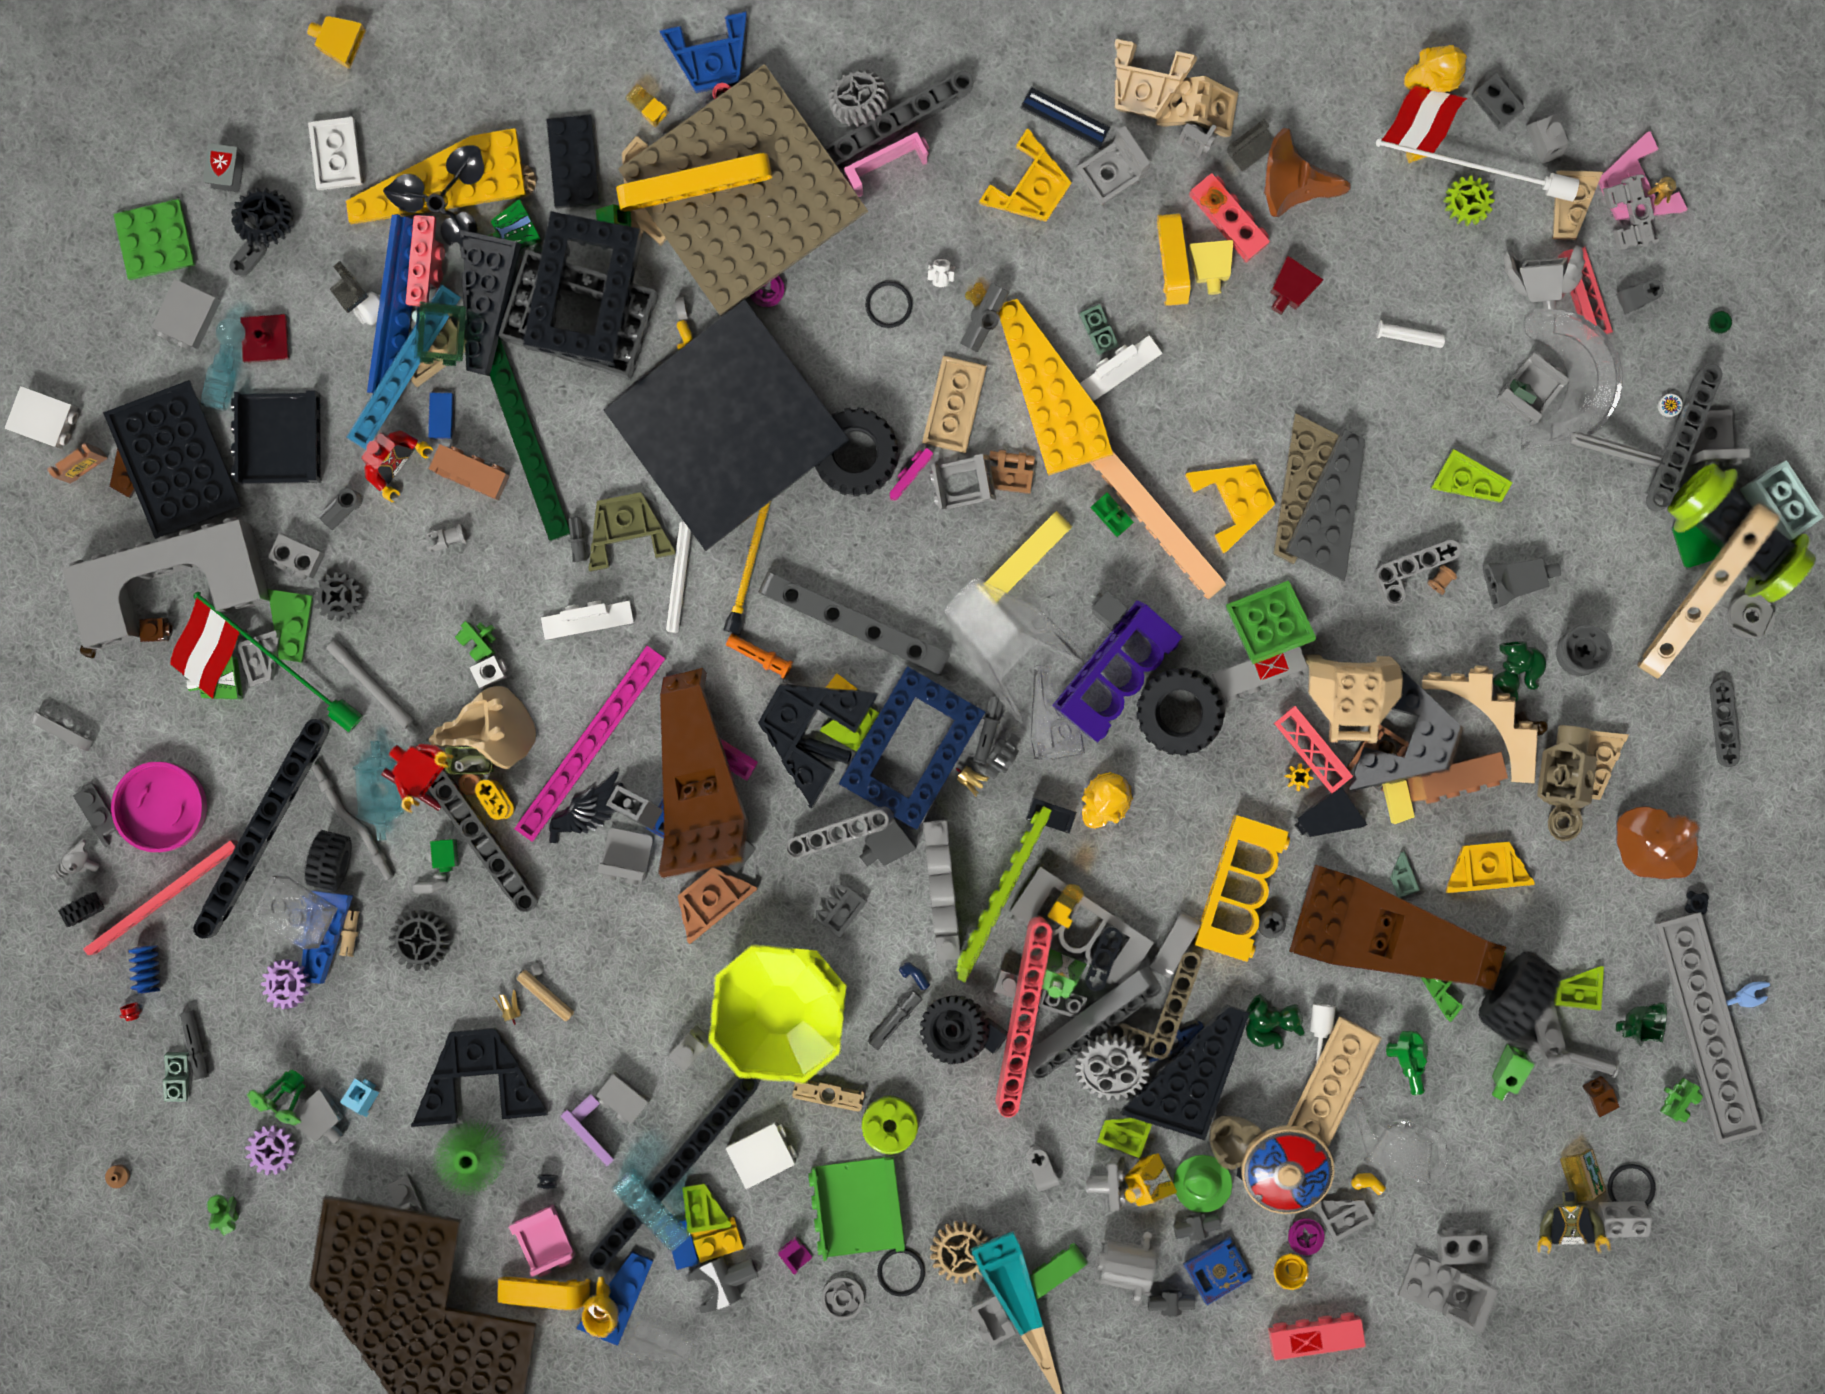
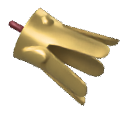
(1664, 188)
(970, 779)
(508, 1012)

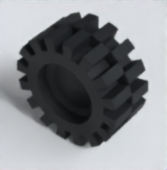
(81, 909)

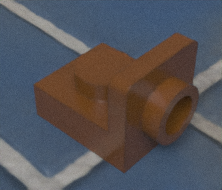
(155, 630)

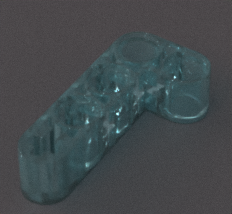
(650, 1210)

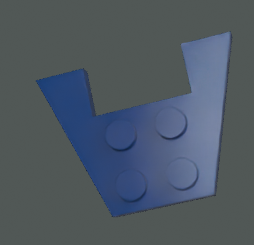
(713, 61)

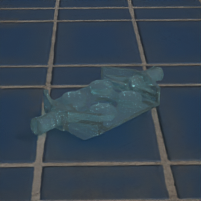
(371, 808)

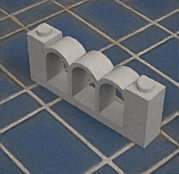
(941, 890)
(1129, 955)

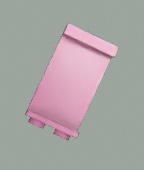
(884, 156)

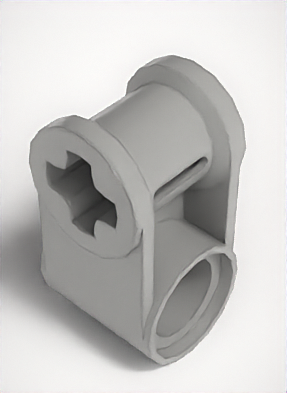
(1042, 1172)

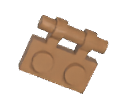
(1012, 479)

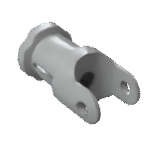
(447, 538)

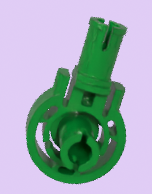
(1412, 1058)

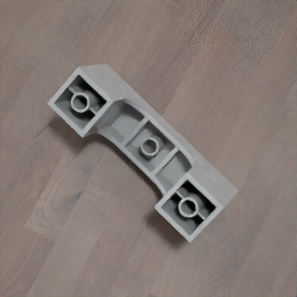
(105, 585)

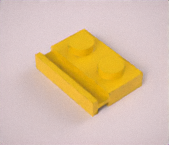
(717, 1242)

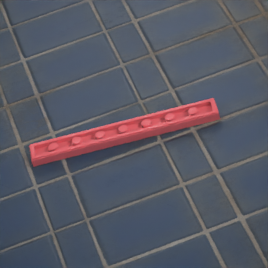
(161, 898)

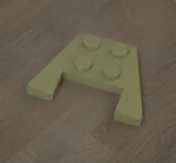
(623, 520)

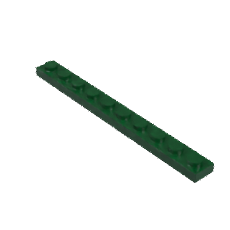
(527, 446)

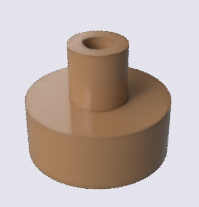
(117, 1176)

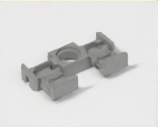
(1634, 193)

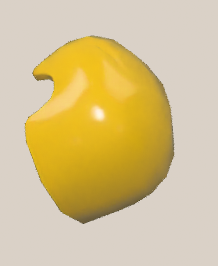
(1297, 1269)

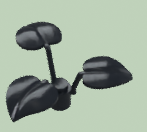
(408, 190)

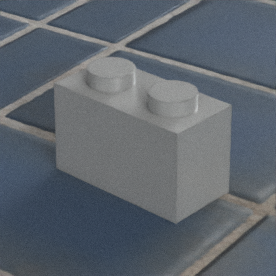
(622, 1098)

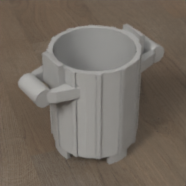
(1128, 1266)

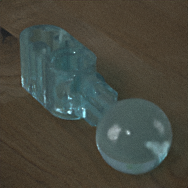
(221, 374)

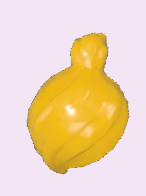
(600, 1311)

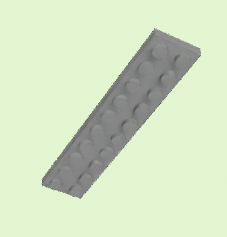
(1708, 1028)

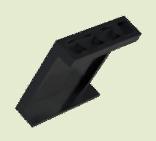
(276, 438)

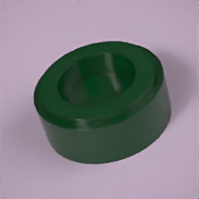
(1719, 322)

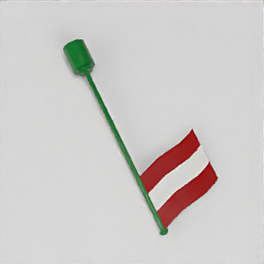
(209, 645)

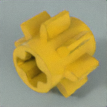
(1292, 776)

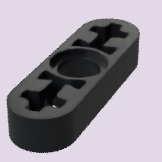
(1114, 944)

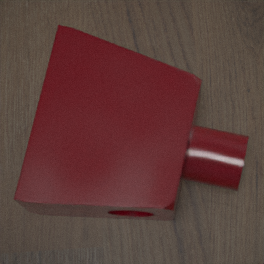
(1293, 285)

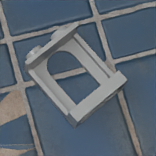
(941, 472)

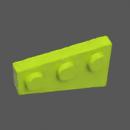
(1469, 478)

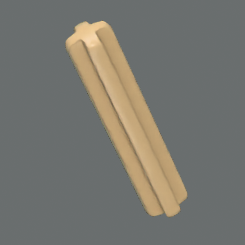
(545, 995)

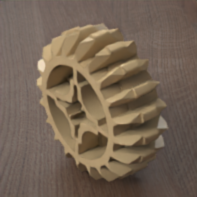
(951, 1247)

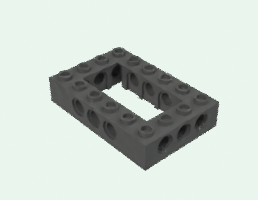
(588, 284)

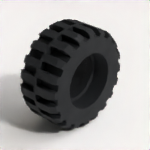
(885, 461)
(1176, 742)
(1520, 996)

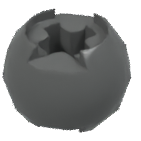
(1279, 928)

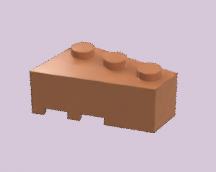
(469, 471)

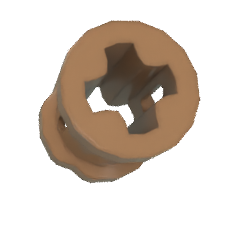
(1442, 579)

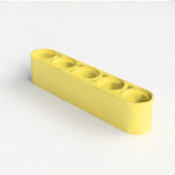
(1030, 553)

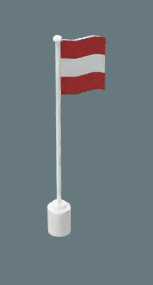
(1425, 123)

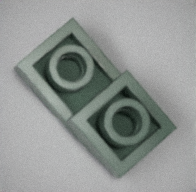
(1098, 329)
(176, 1077)

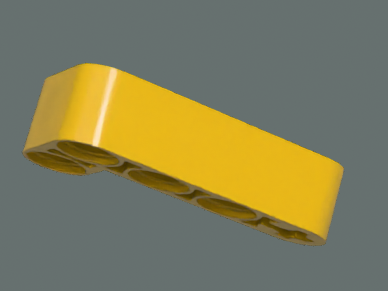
(1173, 259)
(543, 1293)

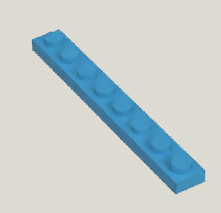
(398, 375)

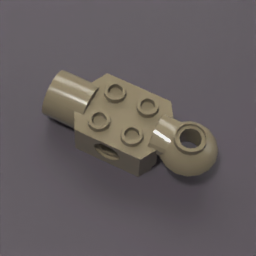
(1567, 780)

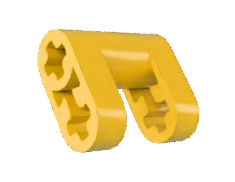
(495, 793)

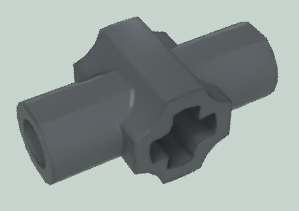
(1197, 1226)
(1171, 1303)

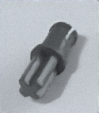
(577, 540)

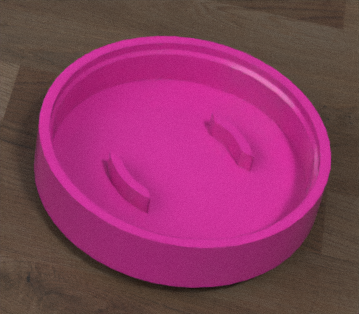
(159, 807)

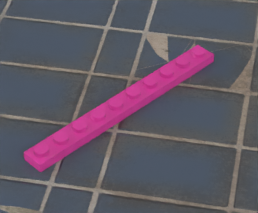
(590, 743)

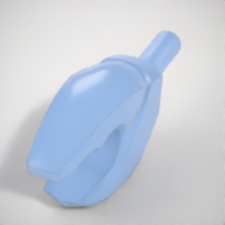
(1746, 996)

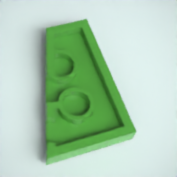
(291, 617)

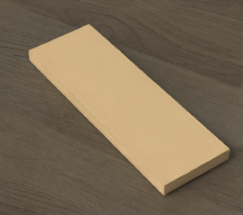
(1335, 1079)

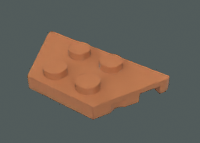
(710, 900)

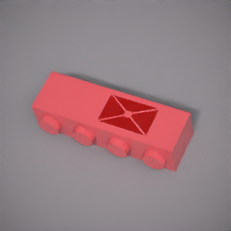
(1316, 1337)

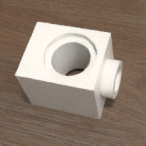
(479, 671)

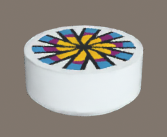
(1670, 405)

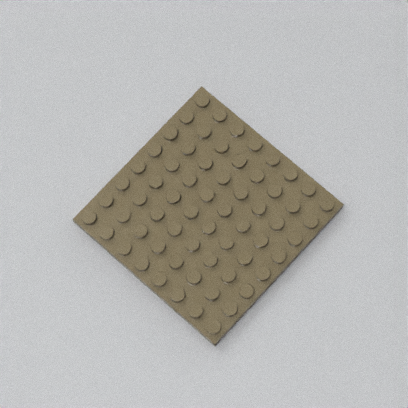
(758, 230)

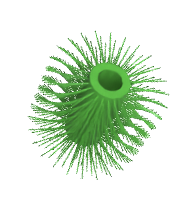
(463, 1163)

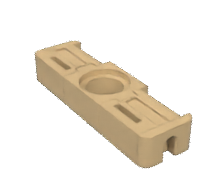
(844, 1098)

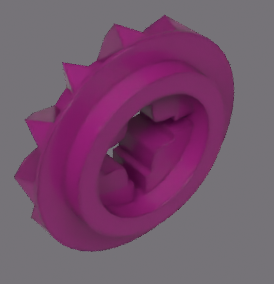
(770, 299)
(1315, 1242)

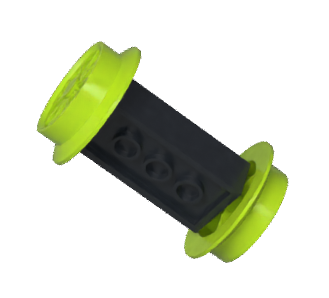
(1719, 511)

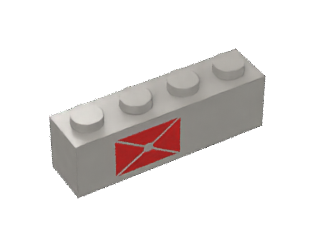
(1250, 677)

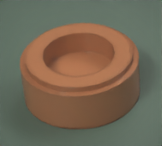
(468, 783)

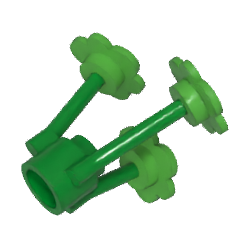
(289, 1082)

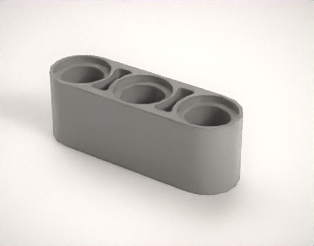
(1175, 945)

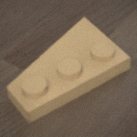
(1570, 215)
(1607, 749)

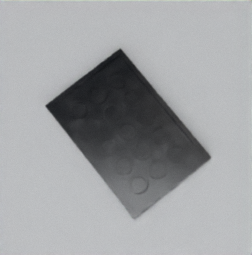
(172, 459)

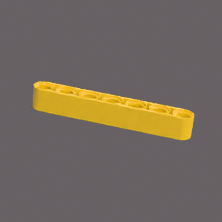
(694, 182)

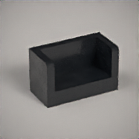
(1059, 819)

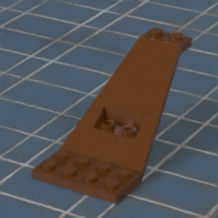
(700, 798)
(1345, 922)

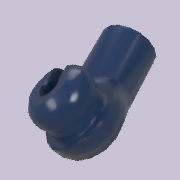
(916, 973)

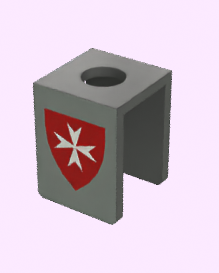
(223, 167)

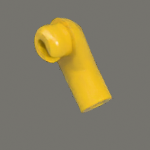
(685, 333)
(1365, 1180)

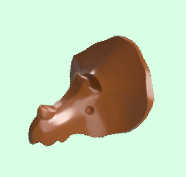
(1294, 180)
(1656, 843)

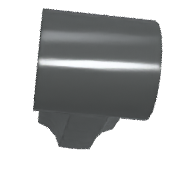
(339, 510)

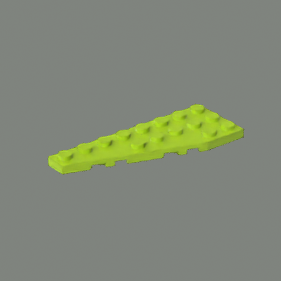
(999, 898)

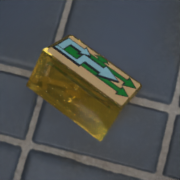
(1583, 1175)

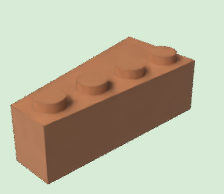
(1462, 776)

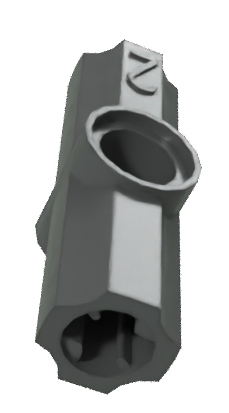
(990, 308)

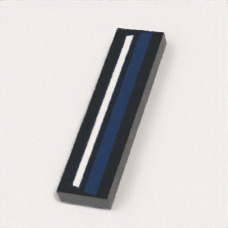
(1065, 117)

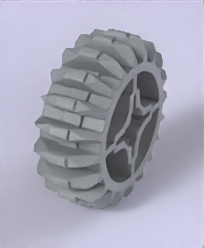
(858, 97)

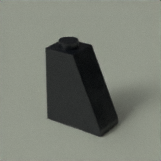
(1329, 815)

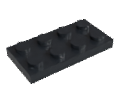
(573, 161)

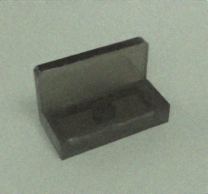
(1251, 146)
(347, 290)

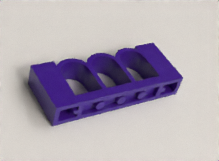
(1161, 638)

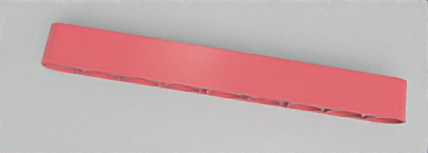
(1026, 1027)

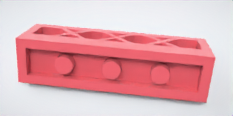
(1580, 295)
(1319, 744)

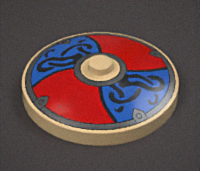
(1287, 1169)

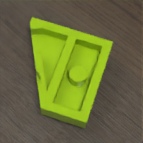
(846, 736)
(1582, 990)
(1125, 1135)
(703, 1210)

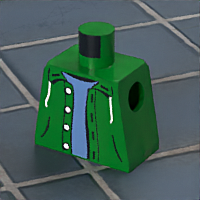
(515, 226)

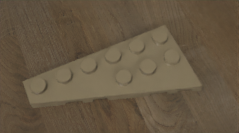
(1306, 459)

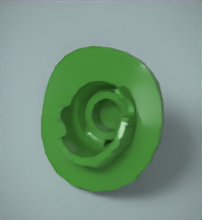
(1202, 1183)

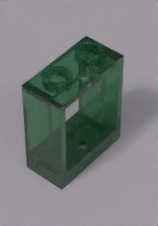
(441, 310)

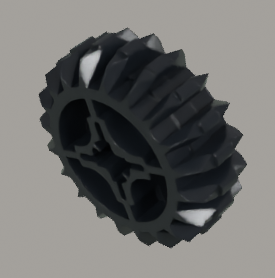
(255, 207)

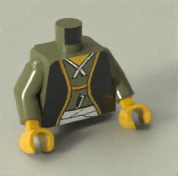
(1572, 1224)

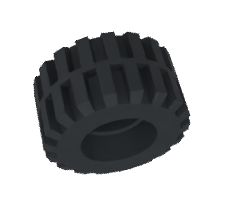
(328, 860)

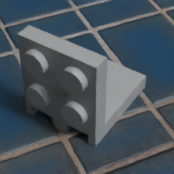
(1123, 159)
(1721, 448)

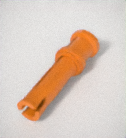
(767, 659)

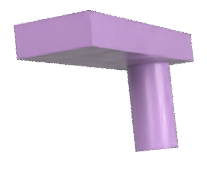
(573, 1120)

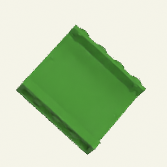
(857, 1207)

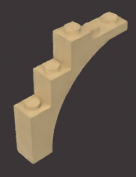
(1478, 689)

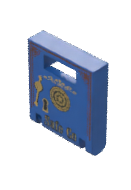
(1222, 1268)

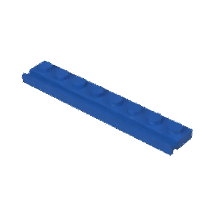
(393, 311)

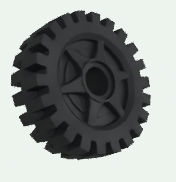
(970, 1025)

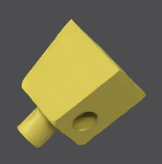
(1211, 263)

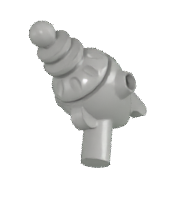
(74, 861)

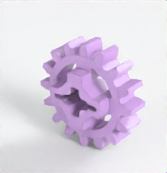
(287, 984)
(272, 1140)

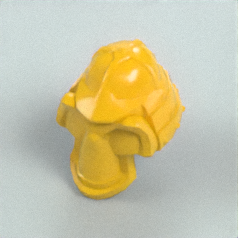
(1438, 68)
(1106, 800)

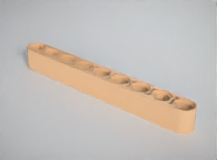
(1159, 525)

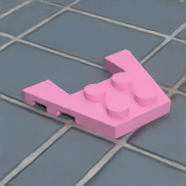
(1629, 166)

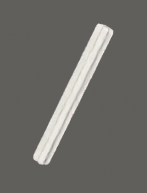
(678, 580)

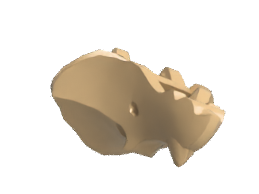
(492, 724)

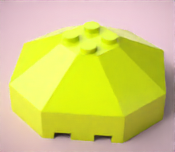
(777, 1013)

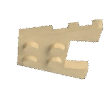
(1143, 90)

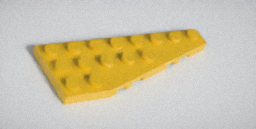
(500, 181)
(1059, 408)

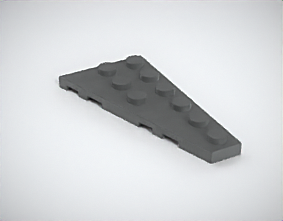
(1327, 521)

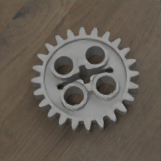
(1112, 1067)

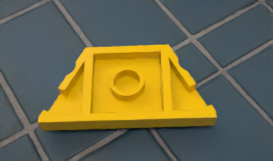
(1487, 868)

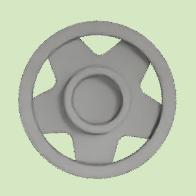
(842, 1298)

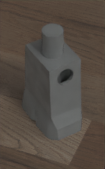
(1517, 579)

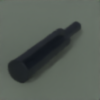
(826, 750)

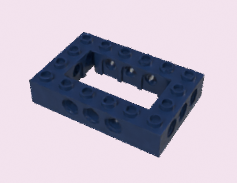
(966, 719)

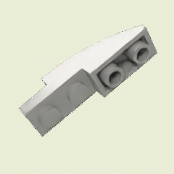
(1072, 1006)

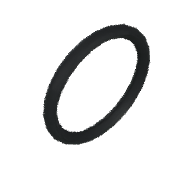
(890, 325)
(1630, 1166)
(905, 1293)

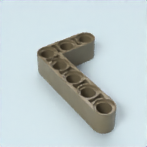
(1167, 1014)

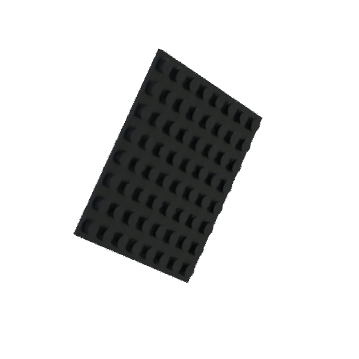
(725, 425)

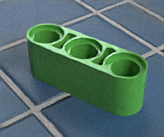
(1057, 1270)

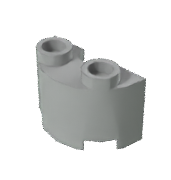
(993, 1320)

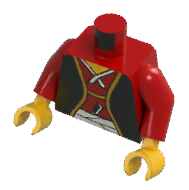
(387, 456)

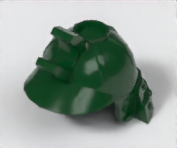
(1645, 1023)

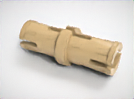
(349, 934)

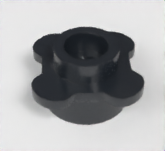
(1701, 898)

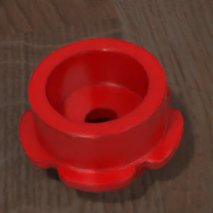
(130, 1011)

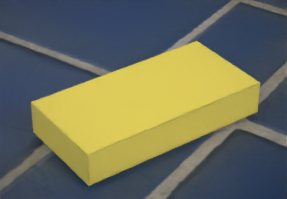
(1398, 801)

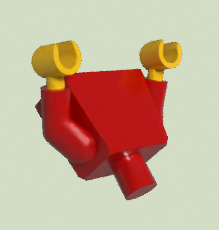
(417, 771)

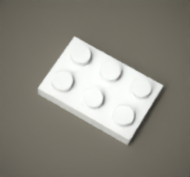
(335, 153)

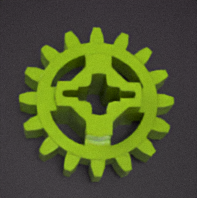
(1477, 203)

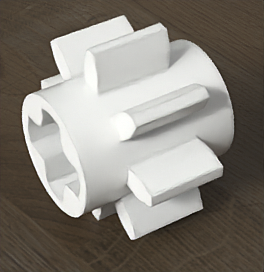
(941, 273)

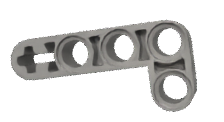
(1417, 566)

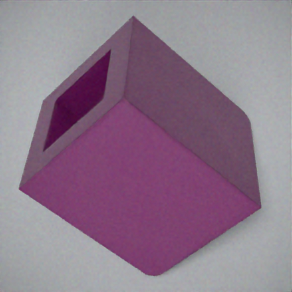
(794, 1255)

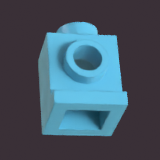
(353, 1097)

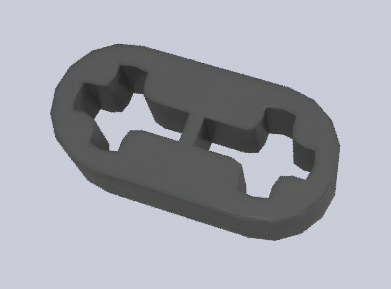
(250, 263)

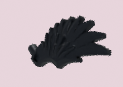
(585, 811)

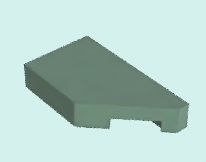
(1403, 877)

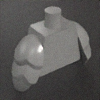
(1546, 278)

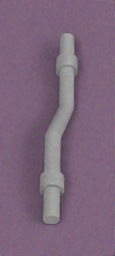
(378, 857)

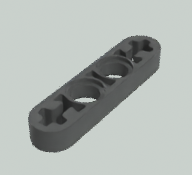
(1729, 723)

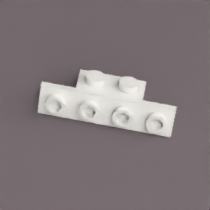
(1123, 365)
(586, 619)

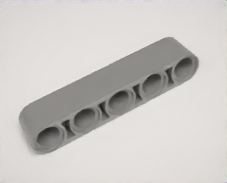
(829, 834)

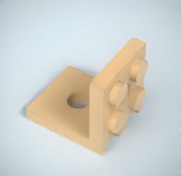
(1199, 106)

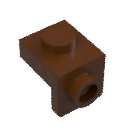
(1601, 1096)

